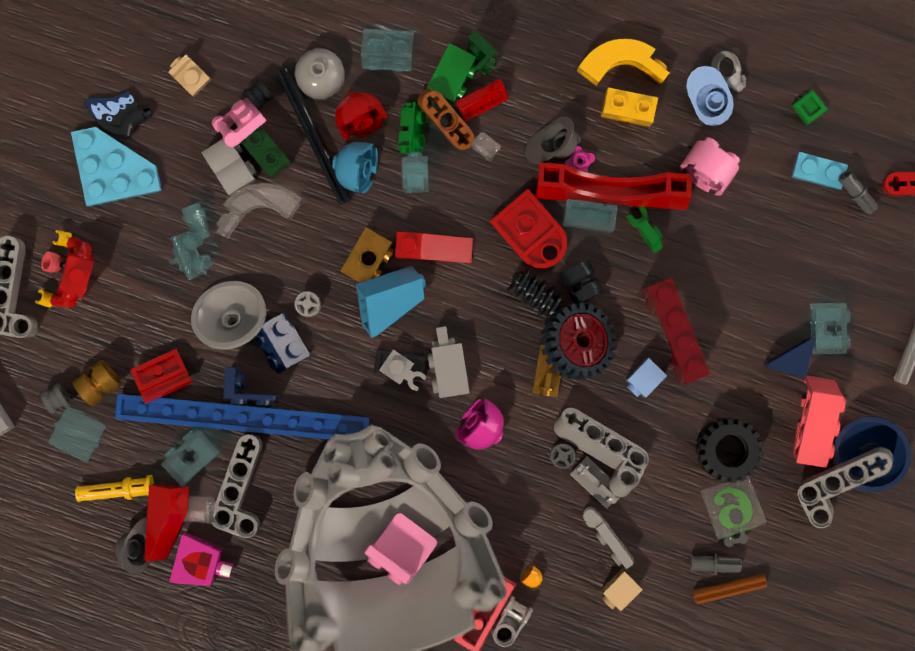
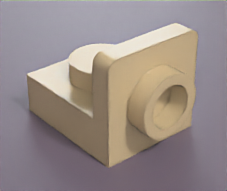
(189, 75)

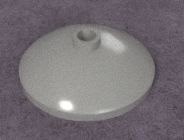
(221, 307)

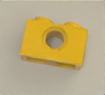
(629, 107)

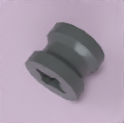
(55, 398)
(564, 459)

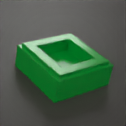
(809, 107)

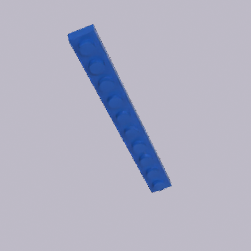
(238, 417)

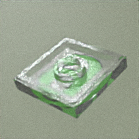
(733, 508)

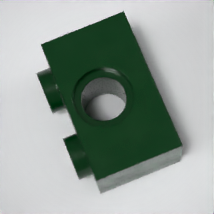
(266, 152)

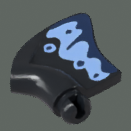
(119, 113)

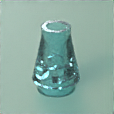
(196, 219)

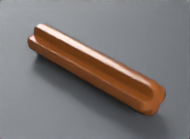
(729, 589)

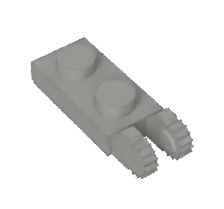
(607, 536)

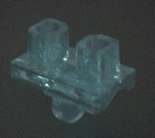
(187, 255)

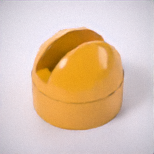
(531, 577)

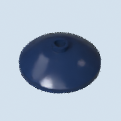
(876, 432)

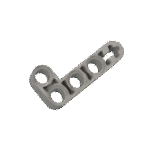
(11, 287)
(567, 428)
(847, 481)
(241, 483)

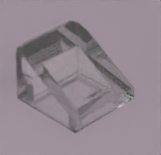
(485, 146)

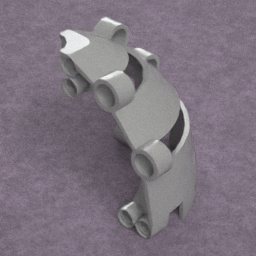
(378, 611)

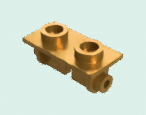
(546, 380)

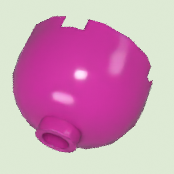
(482, 425)

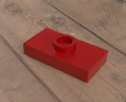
(482, 100)

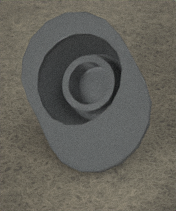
(554, 141)
(131, 548)

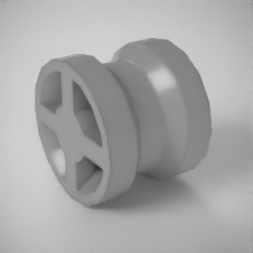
(304, 303)

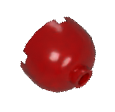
(359, 115)

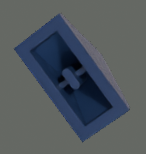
(794, 360)

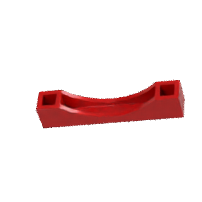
(655, 191)

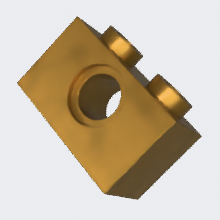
(368, 242)

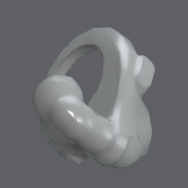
(735, 80)

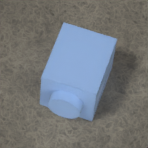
(645, 378)

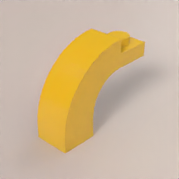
(622, 53)

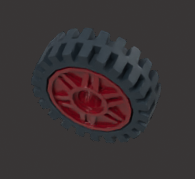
(562, 345)

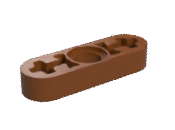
(447, 131)

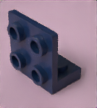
(234, 381)

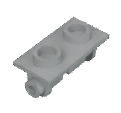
(594, 481)

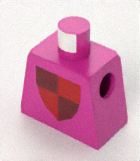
(198, 562)

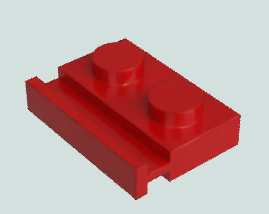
(161, 376)

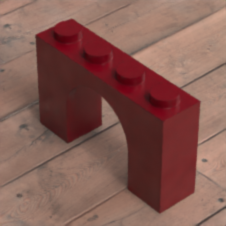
(687, 357)

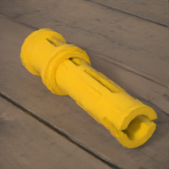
(128, 489)

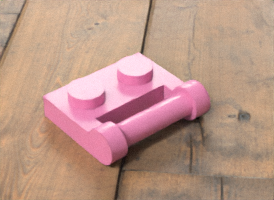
(246, 118)

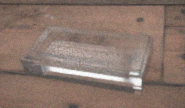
(200, 509)

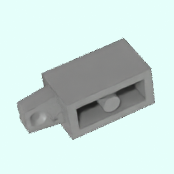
(449, 366)

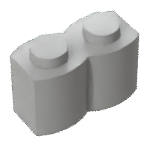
(229, 166)

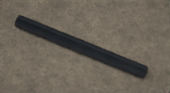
(312, 133)

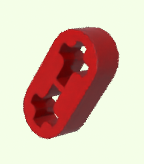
(905, 190)

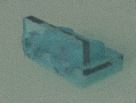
(387, 50)

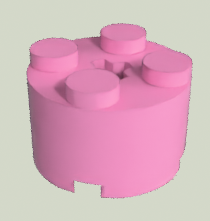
(710, 166)

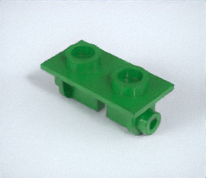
(413, 118)

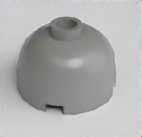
(319, 73)

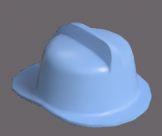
(710, 95)

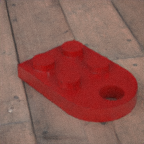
(529, 230)

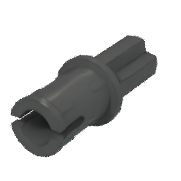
(858, 192)
(716, 564)

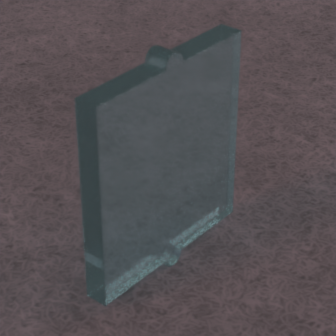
(77, 434)

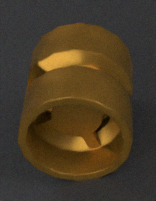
(96, 383)

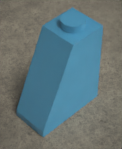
(389, 298)

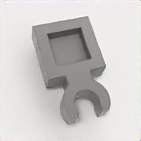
(398, 369)

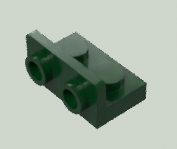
(482, 50)

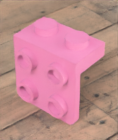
(401, 549)

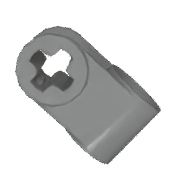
(511, 620)

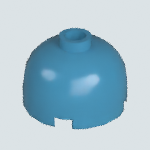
(355, 165)

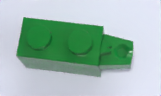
(452, 74)

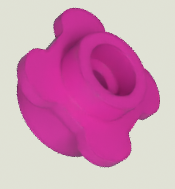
(587, 158)

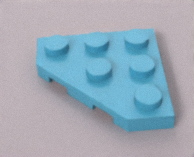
(111, 169)

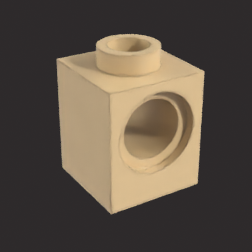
(620, 590)

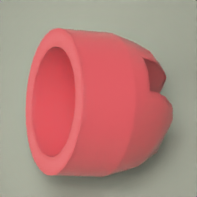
(51, 262)

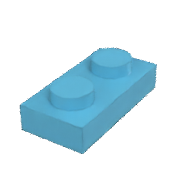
(818, 170)

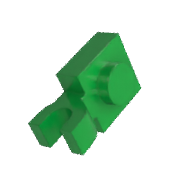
(650, 234)

